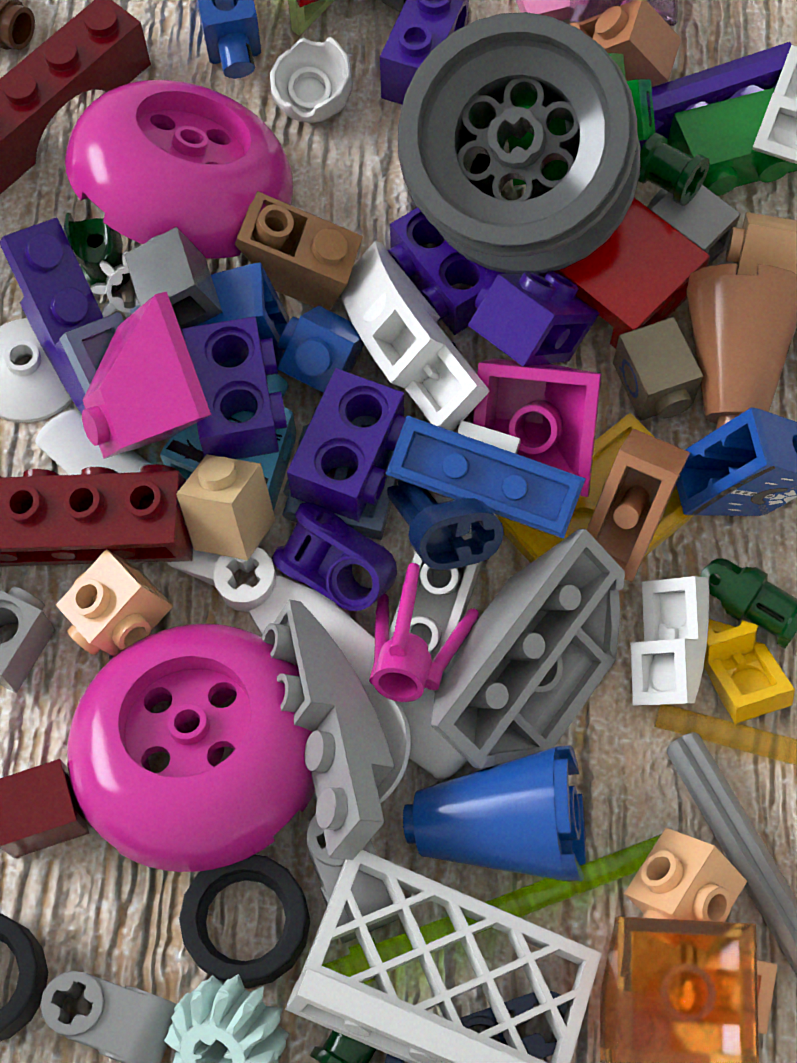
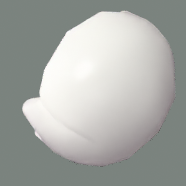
(312, 80)

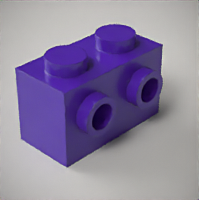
(533, 317)

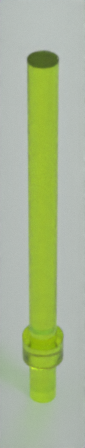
(518, 903)

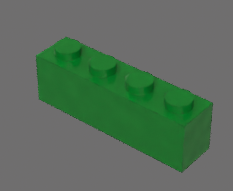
(726, 137)

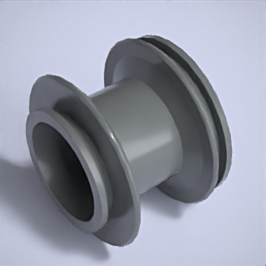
(487, 77)

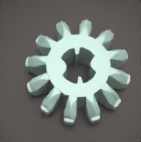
(226, 1025)

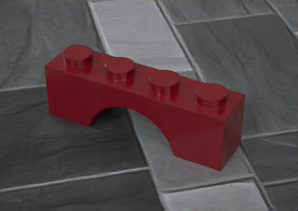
(90, 52)

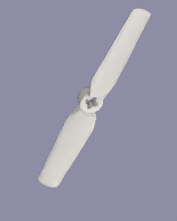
(70, 448)

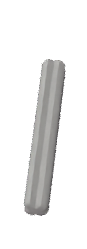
(738, 839)

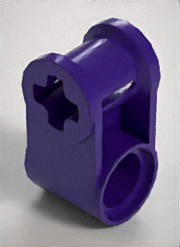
(323, 555)

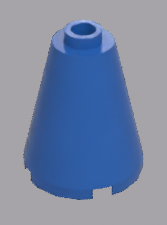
(506, 818)

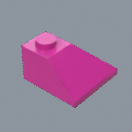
(143, 383)
(546, 408)

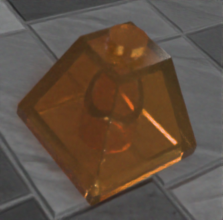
(680, 992)

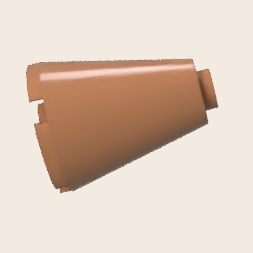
(741, 335)

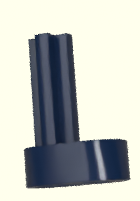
(438, 528)

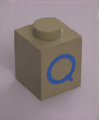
(657, 370)

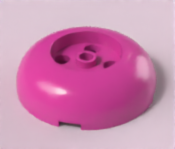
(173, 159)
(191, 811)

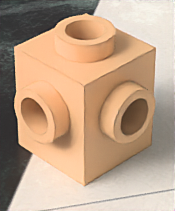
(112, 606)
(685, 881)

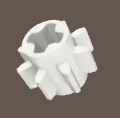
(114, 277)

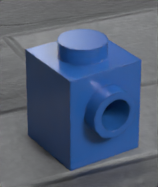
(317, 346)

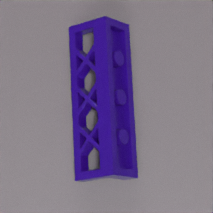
(717, 84)

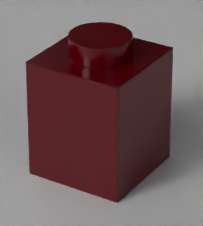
(38, 809)

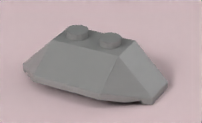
(533, 655)

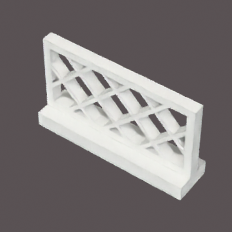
(408, 1029)

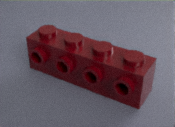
(80, 516)

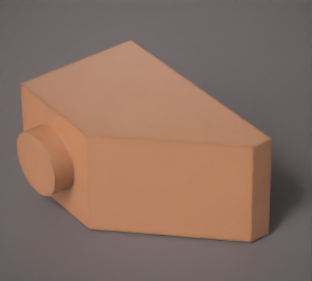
(636, 498)

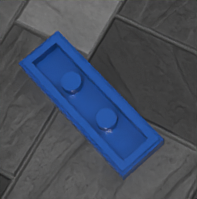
(473, 469)

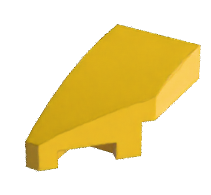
(745, 672)

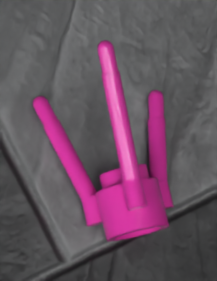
(404, 663)

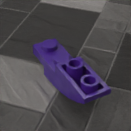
(53, 292)

